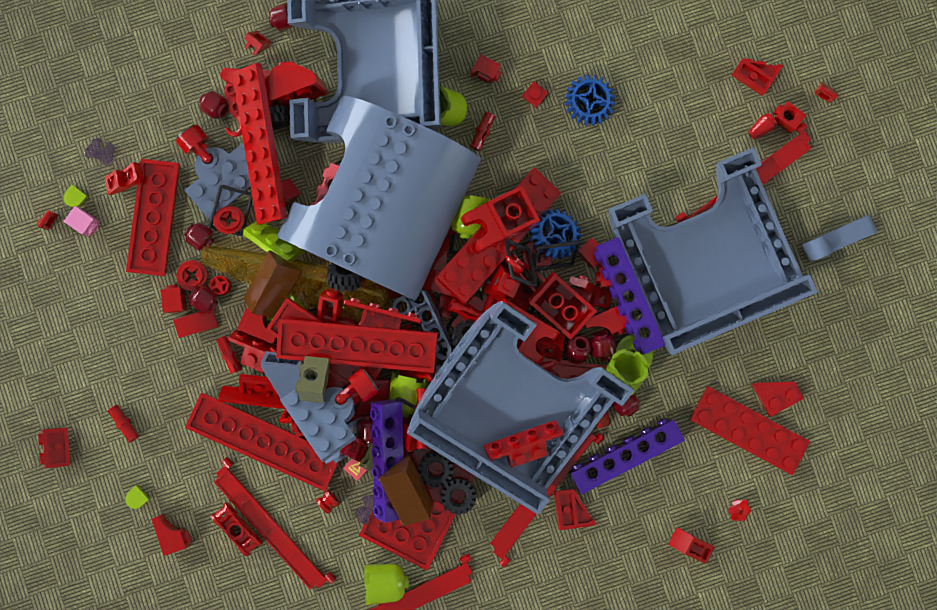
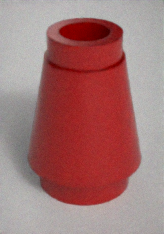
(763, 125)

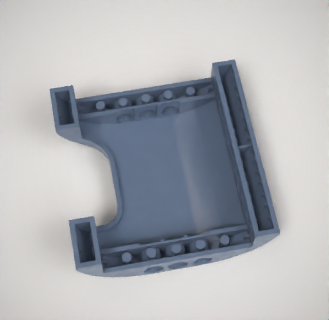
(382, 58)
(386, 199)
(715, 265)
(496, 392)

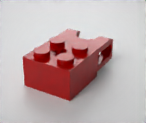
(496, 219)
(541, 330)

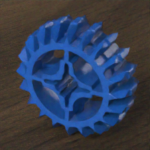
(597, 101)
(550, 220)

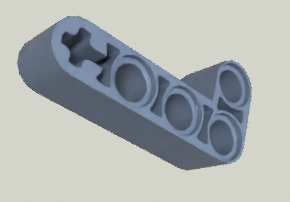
(839, 238)
(435, 322)

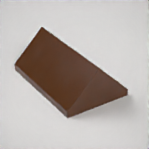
(271, 285)
(407, 492)

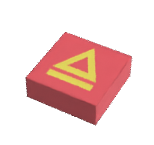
(354, 469)

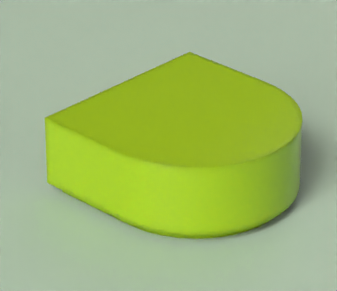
(74, 197)
(136, 497)

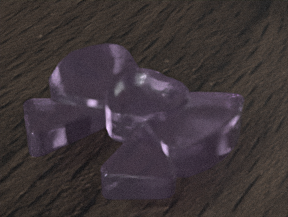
(94, 151)
(365, 511)

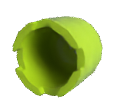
(452, 107)
(468, 203)
(629, 368)
(406, 388)
(384, 583)

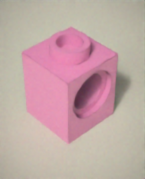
(82, 221)

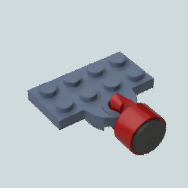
(214, 169)
(326, 422)

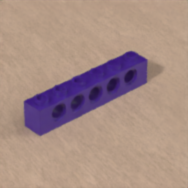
(654, 339)
(672, 437)
(392, 450)

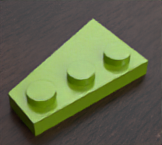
(266, 238)

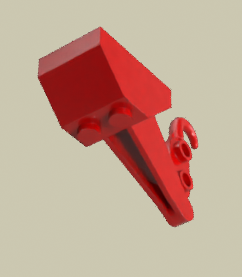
(282, 84)
(556, 300)

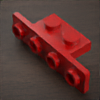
(378, 317)
(253, 349)
(252, 391)
(524, 445)

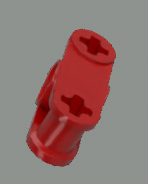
(242, 539)

